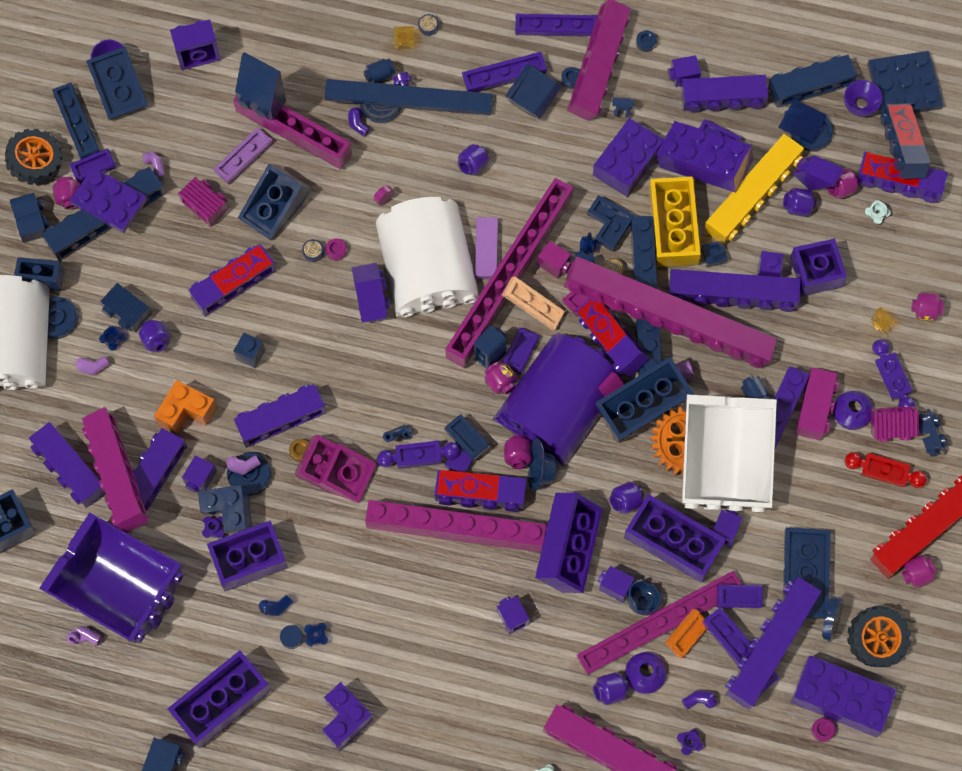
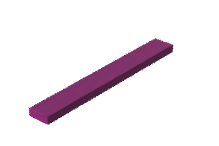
(652, 626)

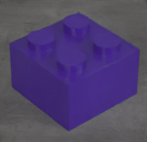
(195, 44)
(818, 267)

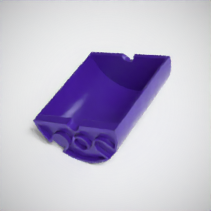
(558, 396)
(114, 579)

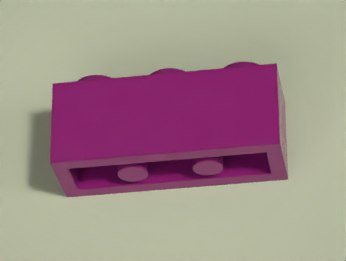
(817, 404)

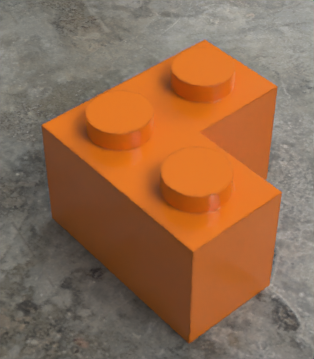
(184, 402)

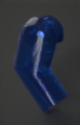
(275, 608)

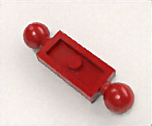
(885, 470)

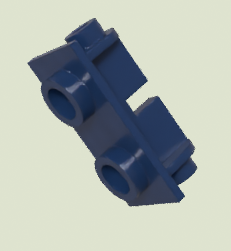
(936, 440)

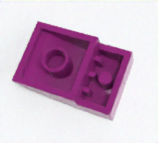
(335, 468)

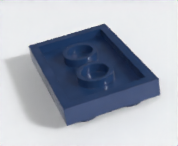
(117, 83)

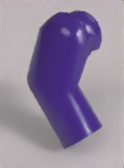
(354, 119)
(699, 696)

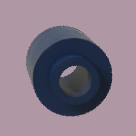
(379, 71)
(755, 388)

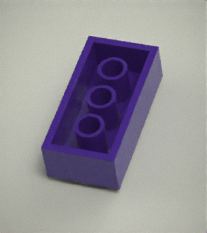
(705, 156)
(674, 538)
(569, 543)
(843, 696)
(219, 699)

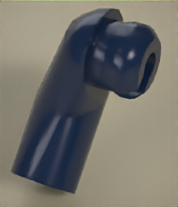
(397, 433)

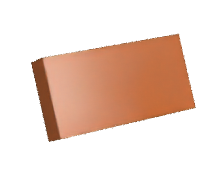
(686, 634)

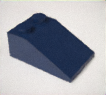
(259, 87)
(273, 201)

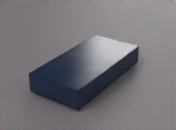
(467, 437)

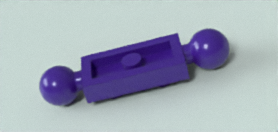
(892, 374)
(418, 454)

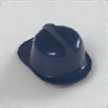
(542, 467)

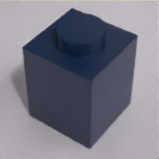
(249, 350)

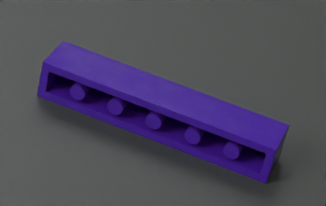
(735, 290)
(772, 643)

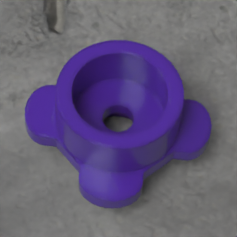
(402, 79)
(213, 533)
(693, 736)

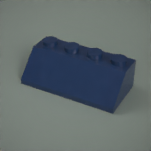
(643, 399)

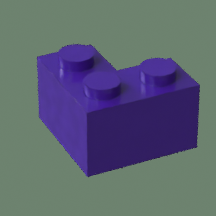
(369, 288)
(351, 717)

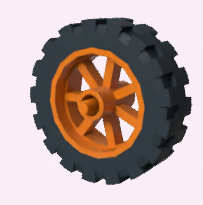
(33, 174)
(900, 638)

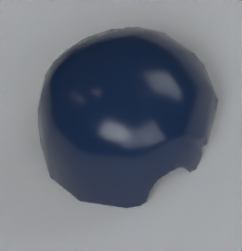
(643, 598)

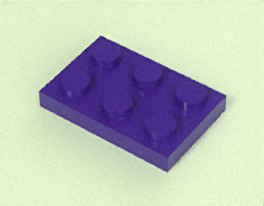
(108, 200)

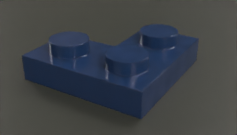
(615, 221)

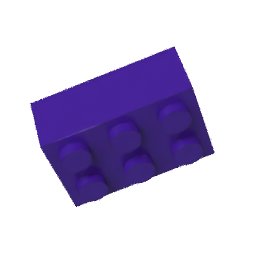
(627, 157)
(247, 555)

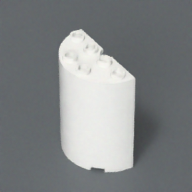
(426, 256)
(23, 332)
(729, 453)

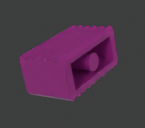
(203, 201)
(894, 423)

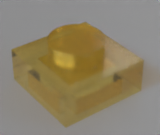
(404, 37)
(882, 321)

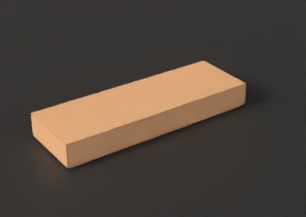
(533, 303)

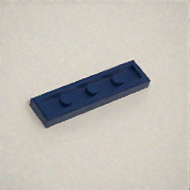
(75, 120)

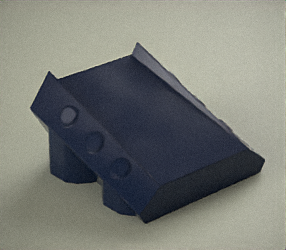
(533, 92)

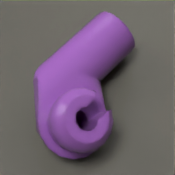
(156, 161)
(90, 367)
(240, 466)
(83, 634)

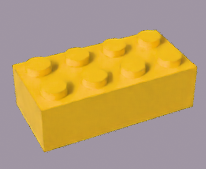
(674, 221)

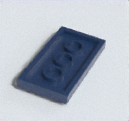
(809, 558)

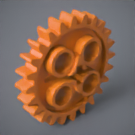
(664, 432)

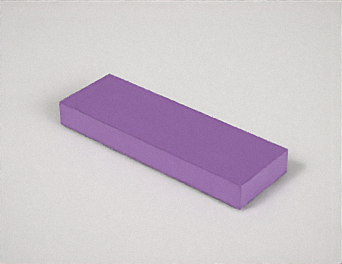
(243, 156)
(486, 247)

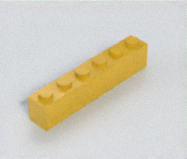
(754, 188)

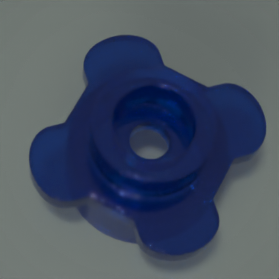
(588, 244)
(112, 332)
(320, 639)

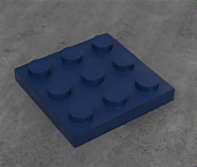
(906, 81)

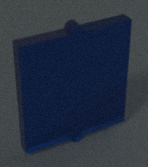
(802, 121)

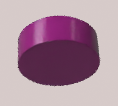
(383, 195)
(336, 249)
(823, 730)

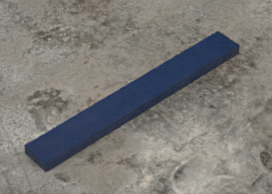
(408, 97)

